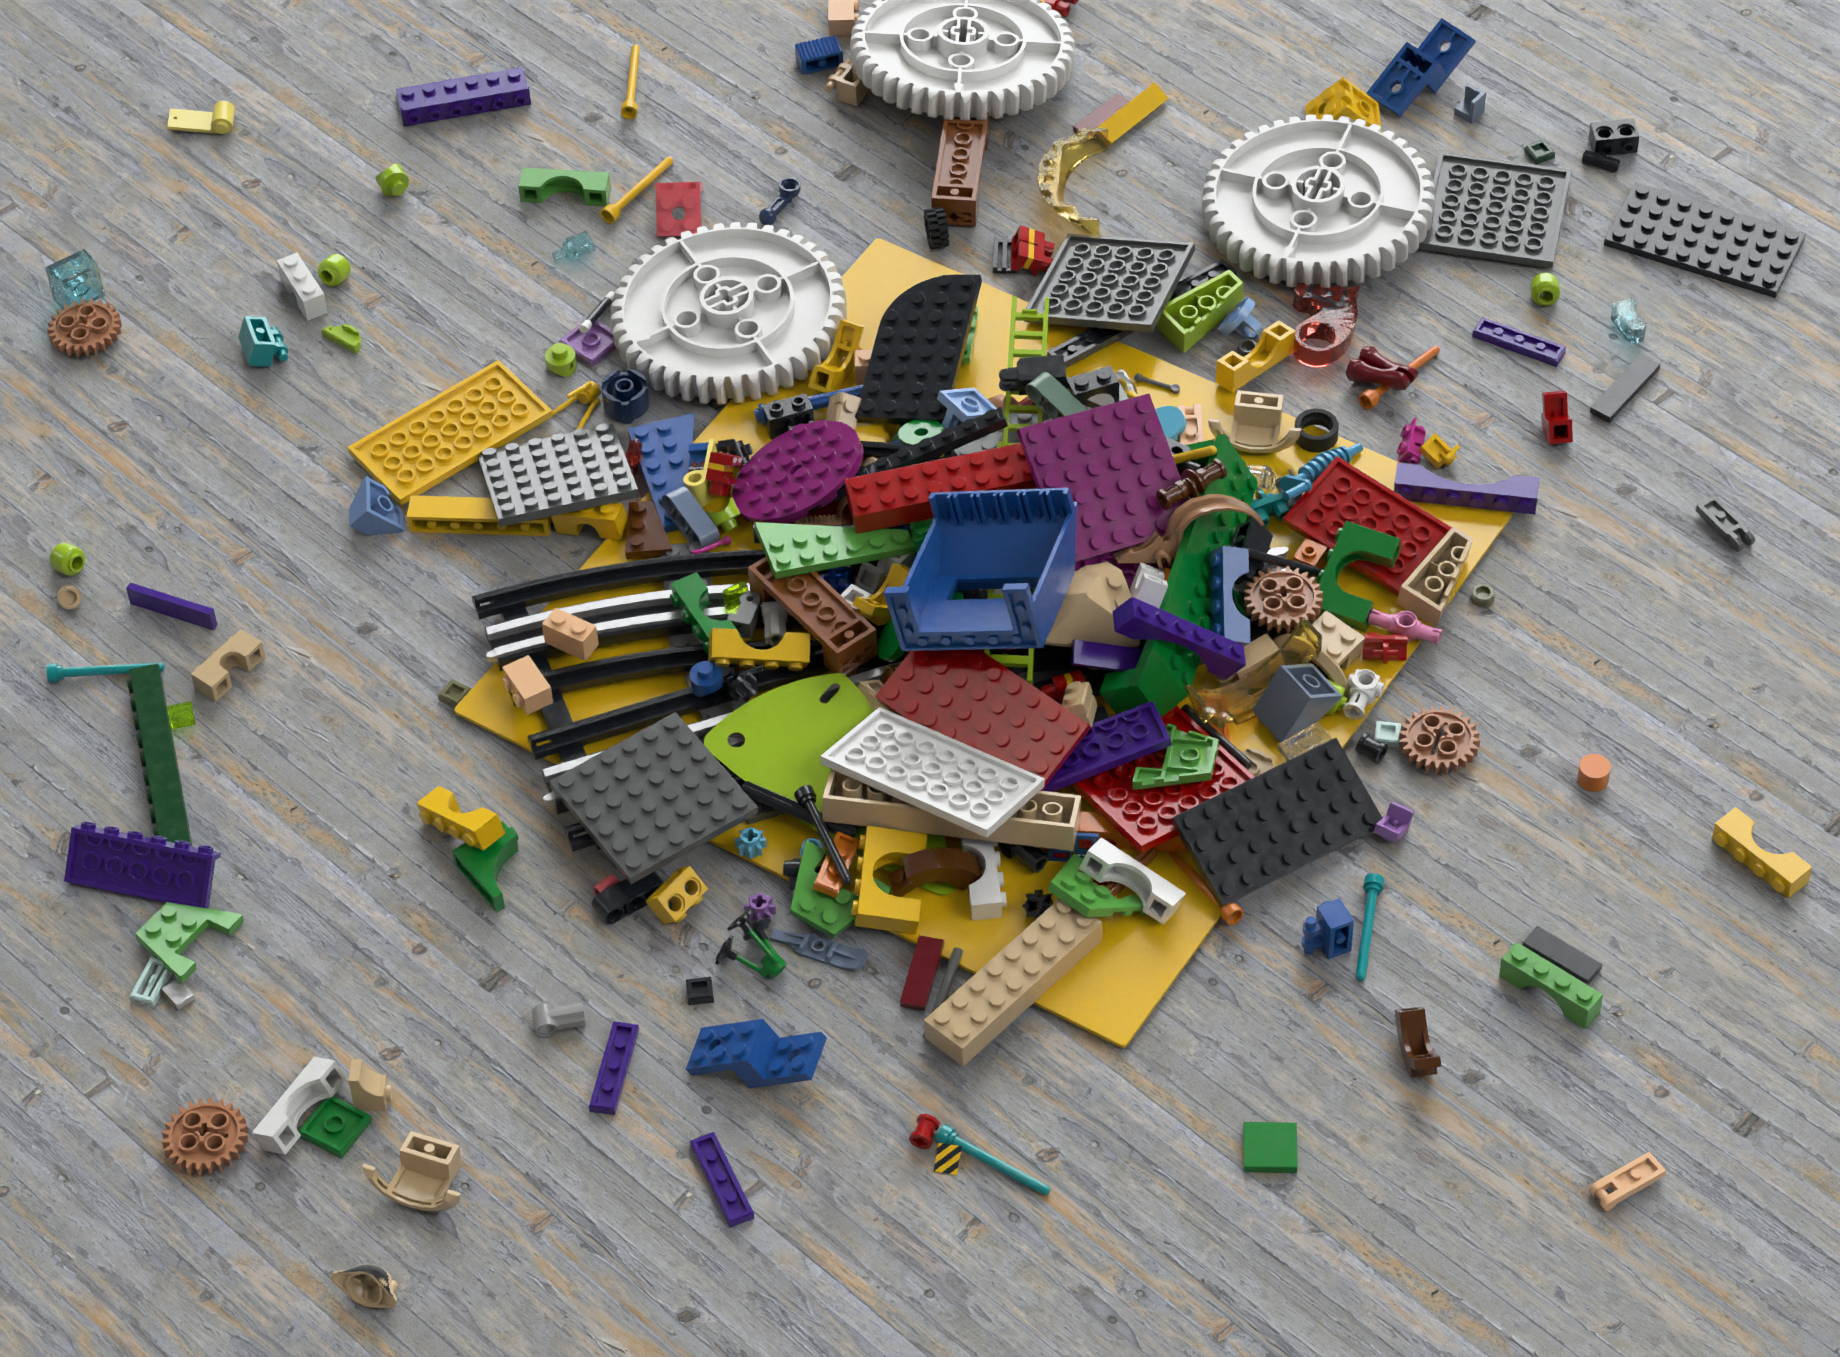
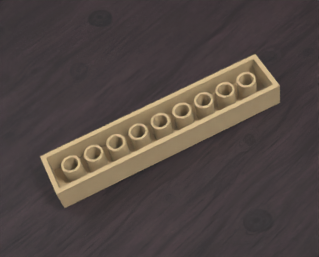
(1043, 821)

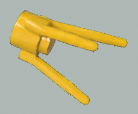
(585, 394)

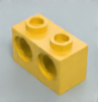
(674, 890)

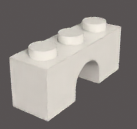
(300, 281)
(1149, 585)

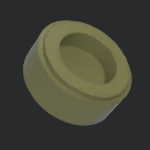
(1482, 595)

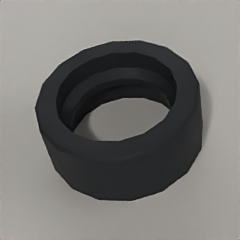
(1317, 417)

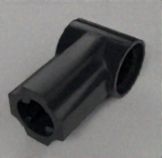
(1029, 856)

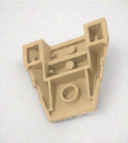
(1089, 607)

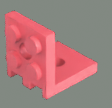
(678, 195)

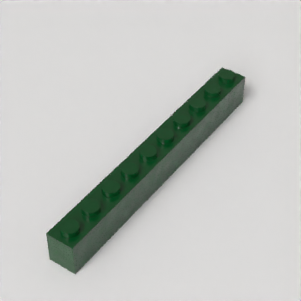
(158, 754)

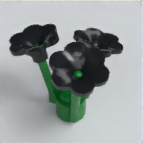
(772, 962)

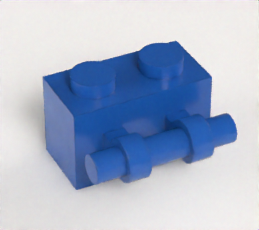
(1329, 930)

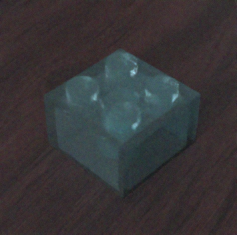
(75, 279)

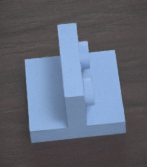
(963, 405)

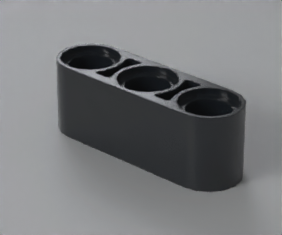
(625, 898)

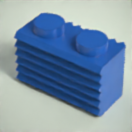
(818, 54)

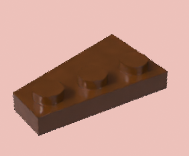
(645, 532)

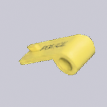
(215, 122)
(696, 482)

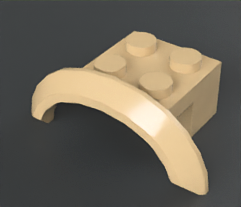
(1257, 424)
(1339, 647)
(423, 1176)

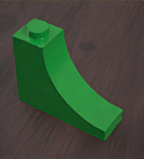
(483, 867)

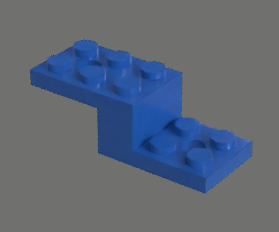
(1421, 67)
(756, 1053)

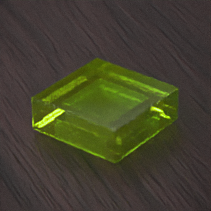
(732, 594)
(181, 715)

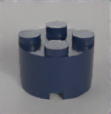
(625, 395)

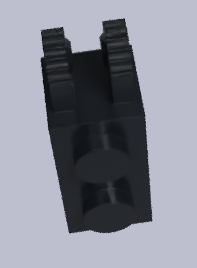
(1028, 369)
(1252, 536)

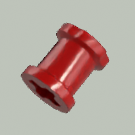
(924, 1131)

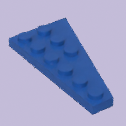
(665, 458)

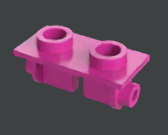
(1412, 440)

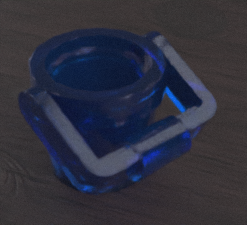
(839, 580)

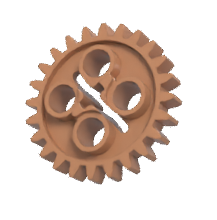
(84, 327)
(1282, 598)
(1454, 748)
(205, 1136)

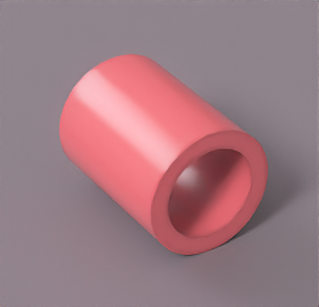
(605, 884)

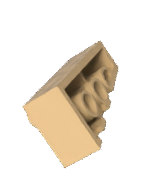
(1433, 581)

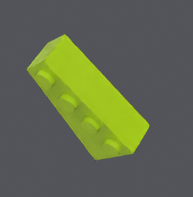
(1200, 309)

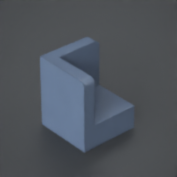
(1472, 105)

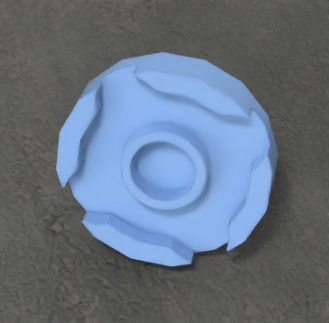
(1240, 320)

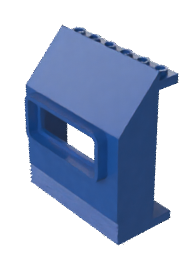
(988, 543)

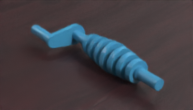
(1313, 469)

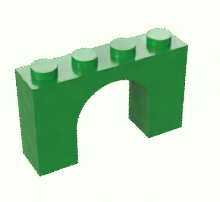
(1354, 544)

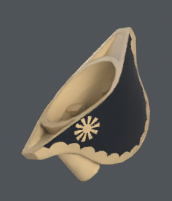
(367, 1285)

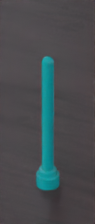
(57, 672)
(1372, 885)
(948, 1136)

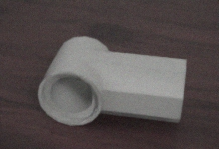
(775, 622)
(551, 1019)

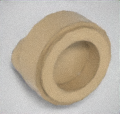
(69, 597)

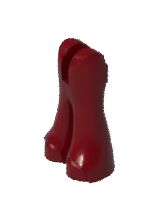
(1375, 368)

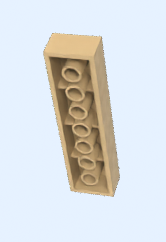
(1012, 981)

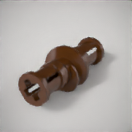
(1191, 484)

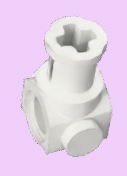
(1363, 691)

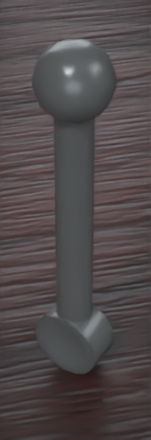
(1175, 389)

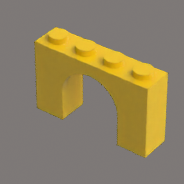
(874, 907)

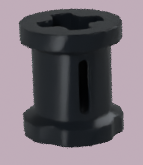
(1371, 747)

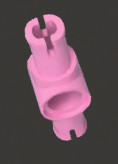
(1406, 624)

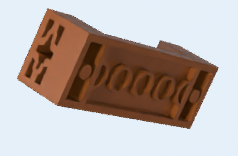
(960, 169)
(823, 612)

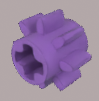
(762, 907)

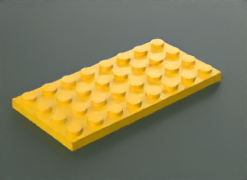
(449, 432)

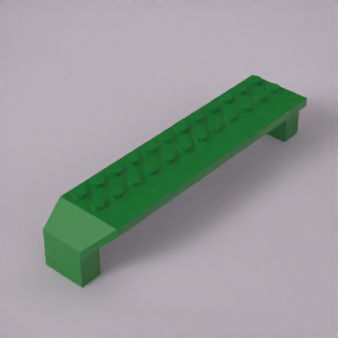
(1165, 665)

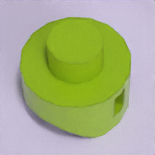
(393, 180)
(559, 358)
(726, 516)

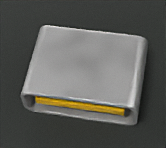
(177, 994)

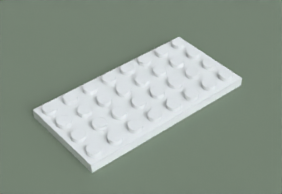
(933, 772)

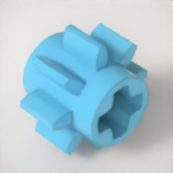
(750, 842)

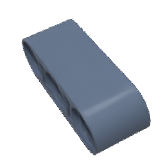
(690, 517)

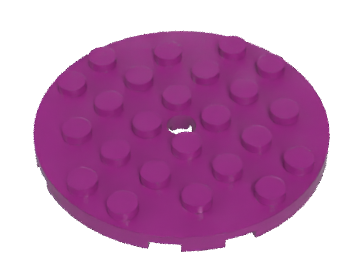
(797, 472)

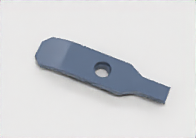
(831, 953)

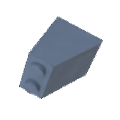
(1295, 700)

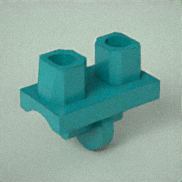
(1269, 505)

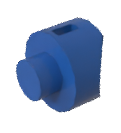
(705, 678)

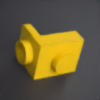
(1438, 452)

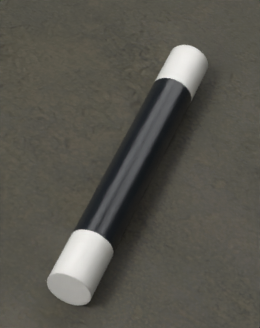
(597, 312)

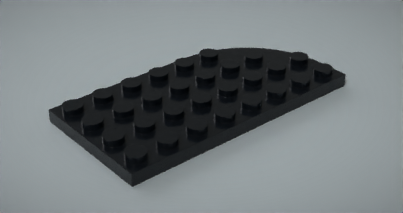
(919, 350)

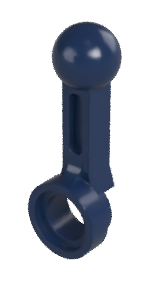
(768, 215)

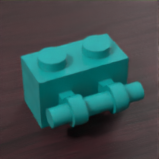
(261, 341)

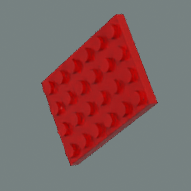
(1351, 495)

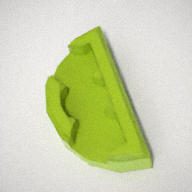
(345, 336)

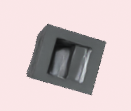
(747, 614)

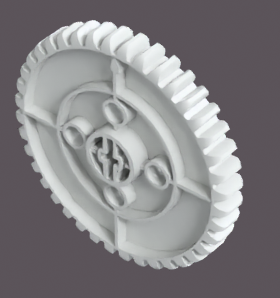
(962, 55)
(1318, 201)
(728, 312)

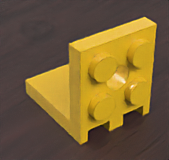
(1345, 100)

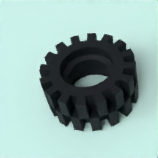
(936, 227)

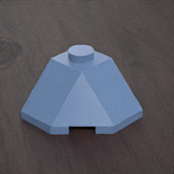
(373, 511)

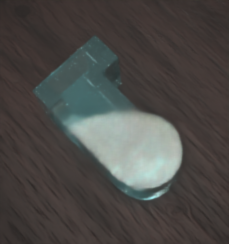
(1628, 321)

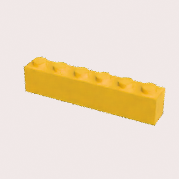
(466, 516)

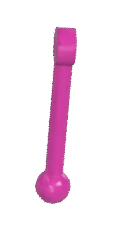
(726, 540)

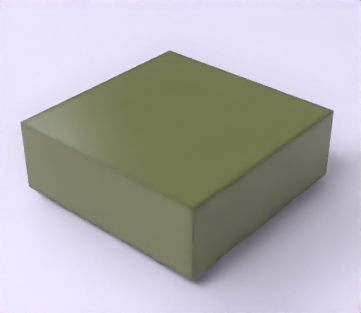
(453, 693)

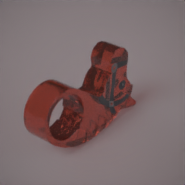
(1332, 319)

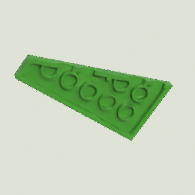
(812, 548)

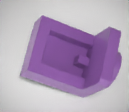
(1395, 823)

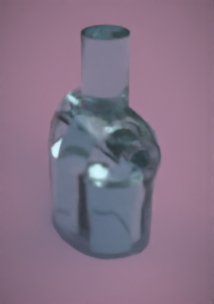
(575, 247)

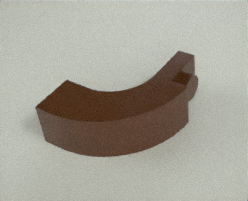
(935, 865)
(1415, 1042)

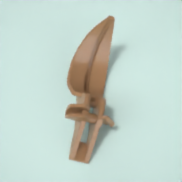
(1164, 548)

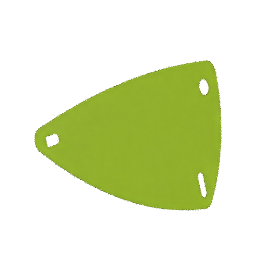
(787, 736)

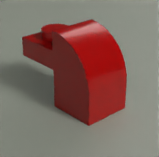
(1555, 418)

